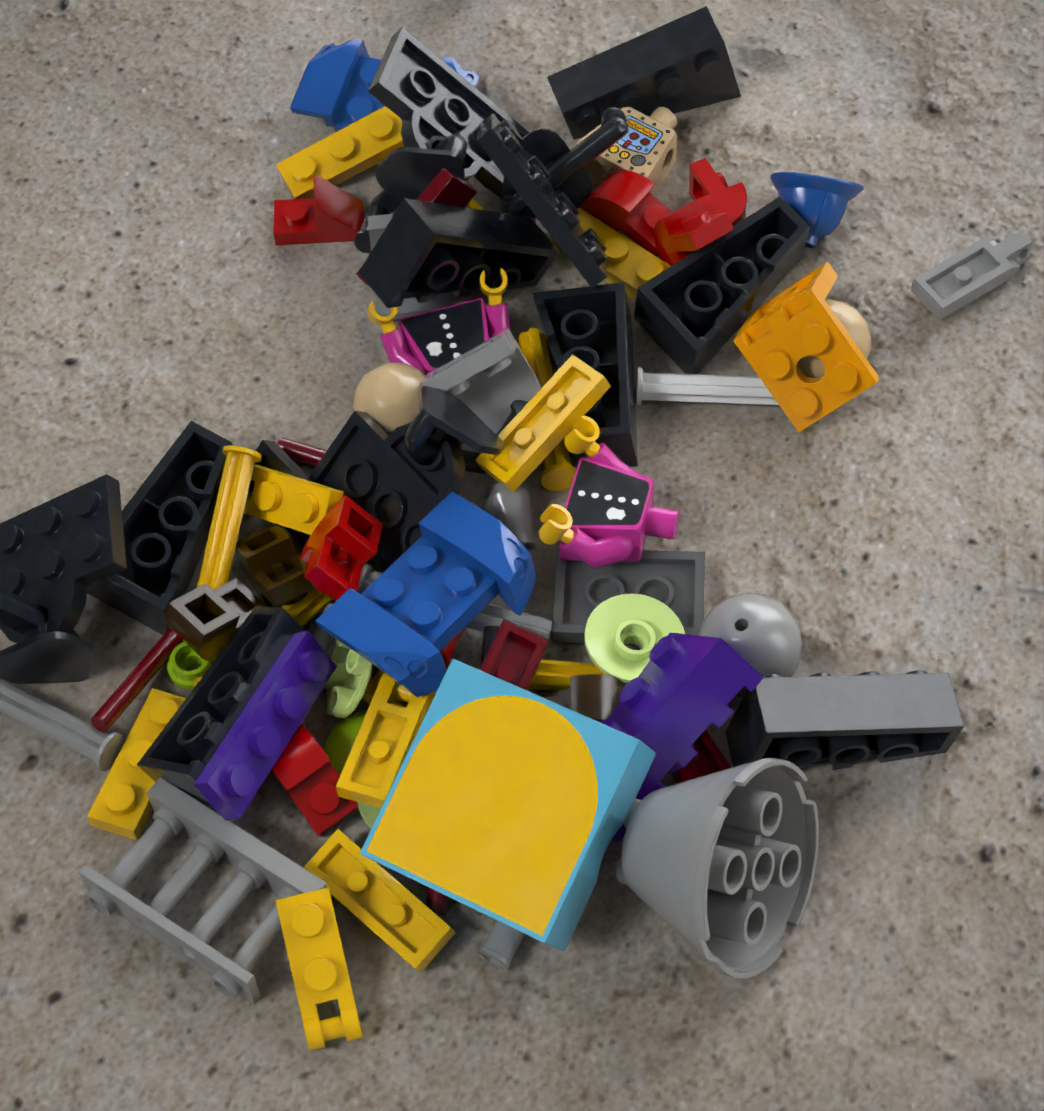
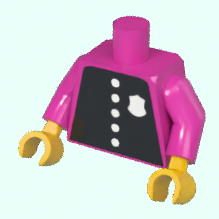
(443, 333)
(606, 508)

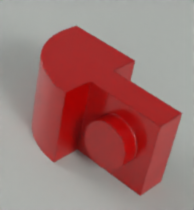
(714, 192)
(627, 205)
(688, 231)
(340, 548)
(311, 782)

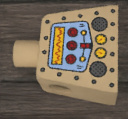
(645, 149)

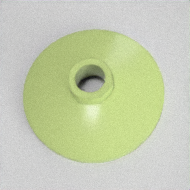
(626, 621)

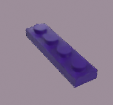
(265, 726)

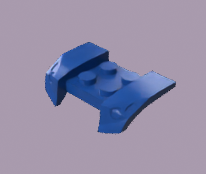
(339, 82)
(433, 594)

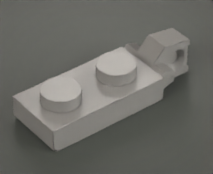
(971, 274)

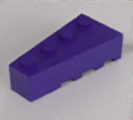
(679, 698)

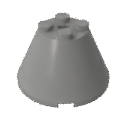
(726, 860)

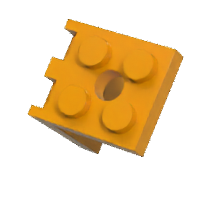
(798, 326)

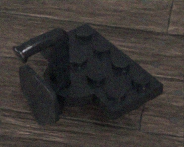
(437, 129)
(551, 182)
(411, 469)
(45, 575)

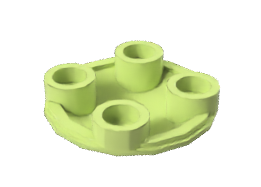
(347, 682)

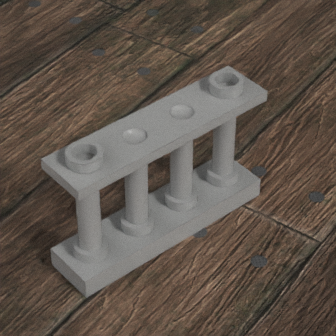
(213, 839)

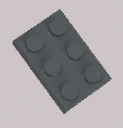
(665, 575)

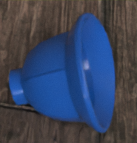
(816, 200)

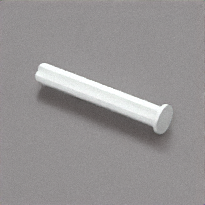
(702, 388)

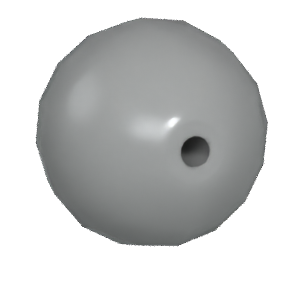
(758, 631)

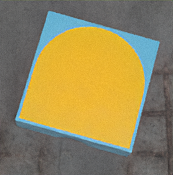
(508, 803)

